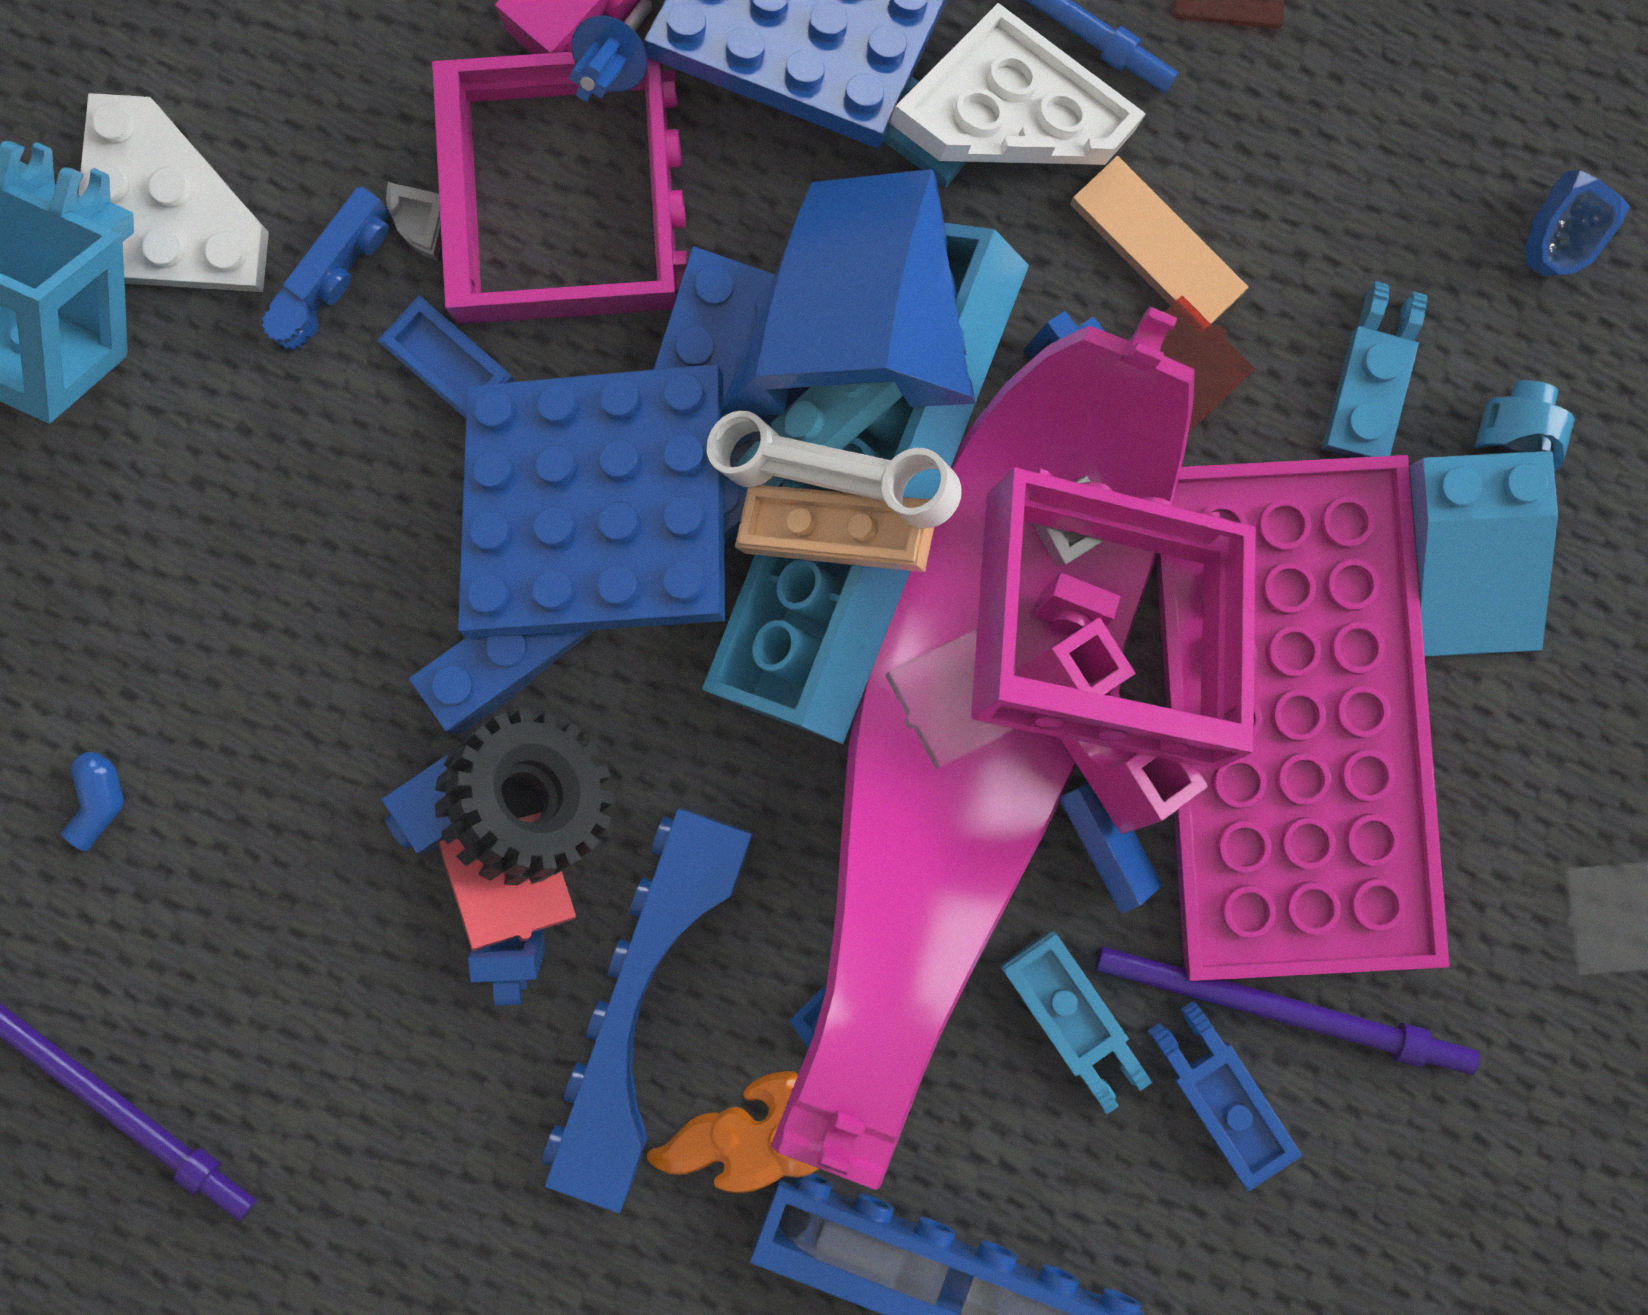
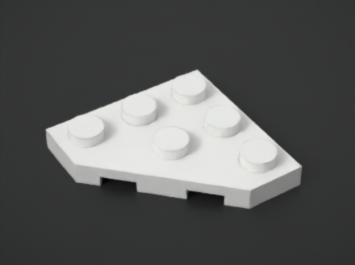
(1014, 101)
(184, 214)

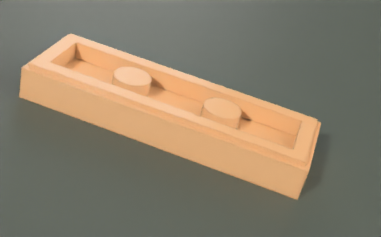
(1156, 241)
(831, 528)

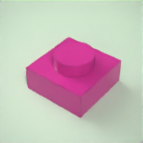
(1075, 603)

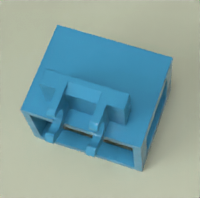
(58, 282)

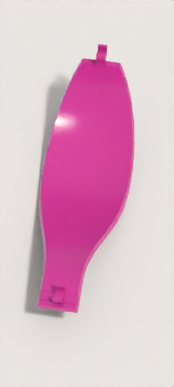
(944, 847)

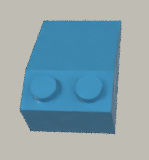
(1484, 550)

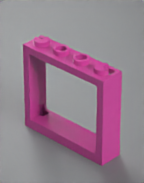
(532, 76)
(1148, 523)

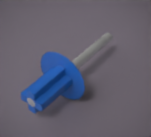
(609, 53)

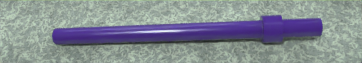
(1405, 1043)
(194, 1170)

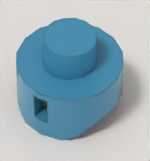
(1527, 421)

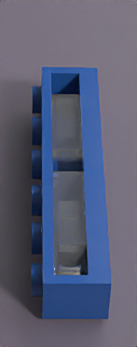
(908, 1267)

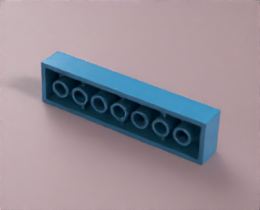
(814, 628)

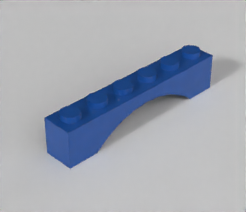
(490, 671)
(605, 1130)

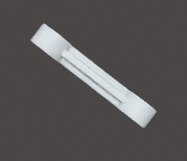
(833, 468)

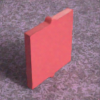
(502, 911)

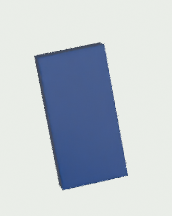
(440, 354)
(1116, 856)

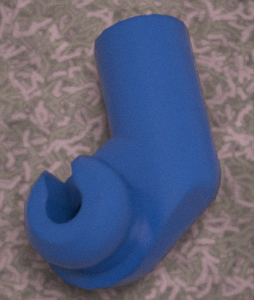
(98, 796)

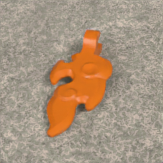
(736, 1141)

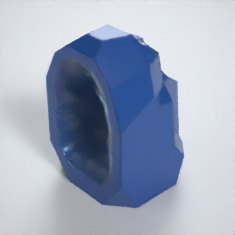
(1573, 224)

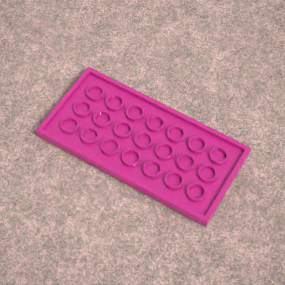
(1329, 831)

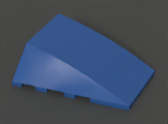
(859, 299)

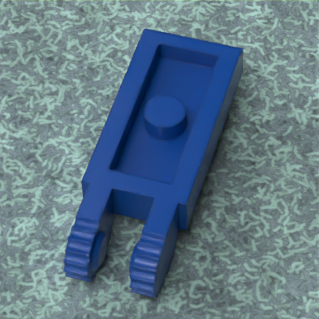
(324, 269)
(1228, 1102)

